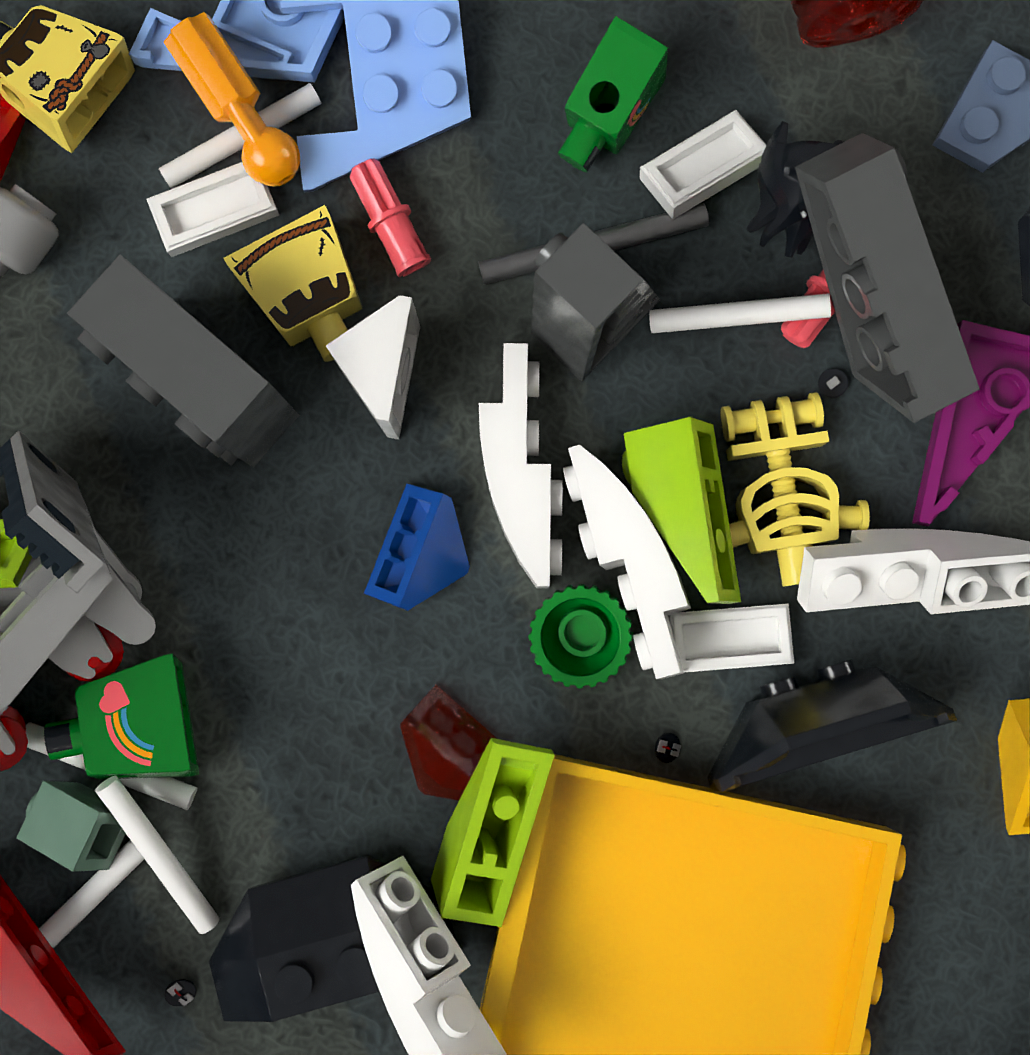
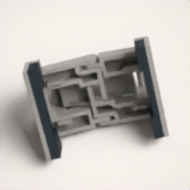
(73, 596)

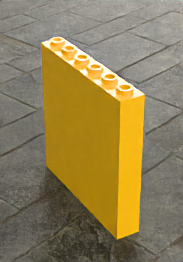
(689, 923)

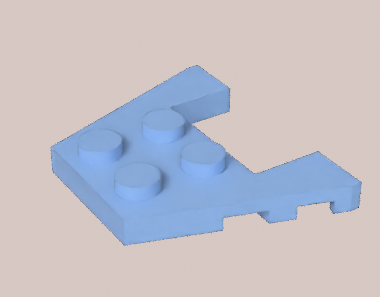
(258, 33)
(404, 82)

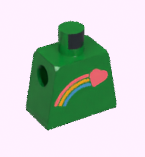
(621, 74)
(130, 724)

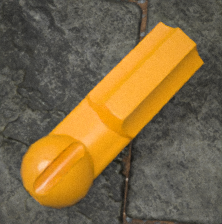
(230, 96)

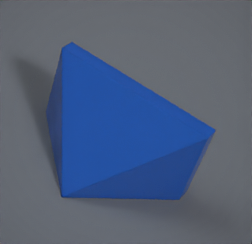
(419, 551)

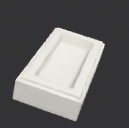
(703, 164)
(210, 209)
(733, 637)

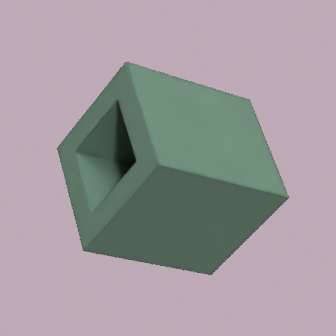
(71, 826)

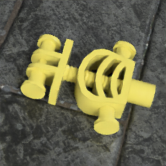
(782, 478)

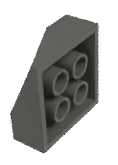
(178, 359)

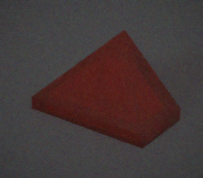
(443, 744)

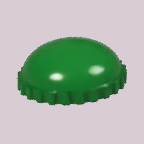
(580, 636)

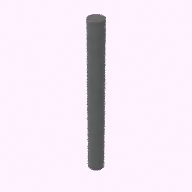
(615, 237)

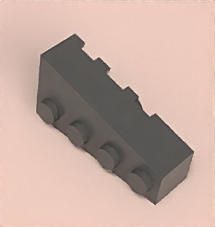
(884, 278)
(585, 300)

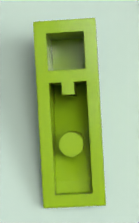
(682, 491)
(490, 833)

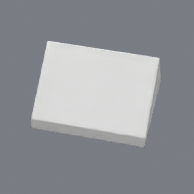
(379, 360)

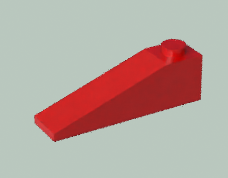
(42, 991)

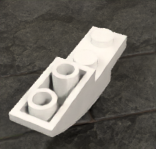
(521, 491)
(624, 535)
(927, 566)
(418, 966)

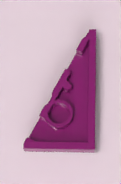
(976, 424)

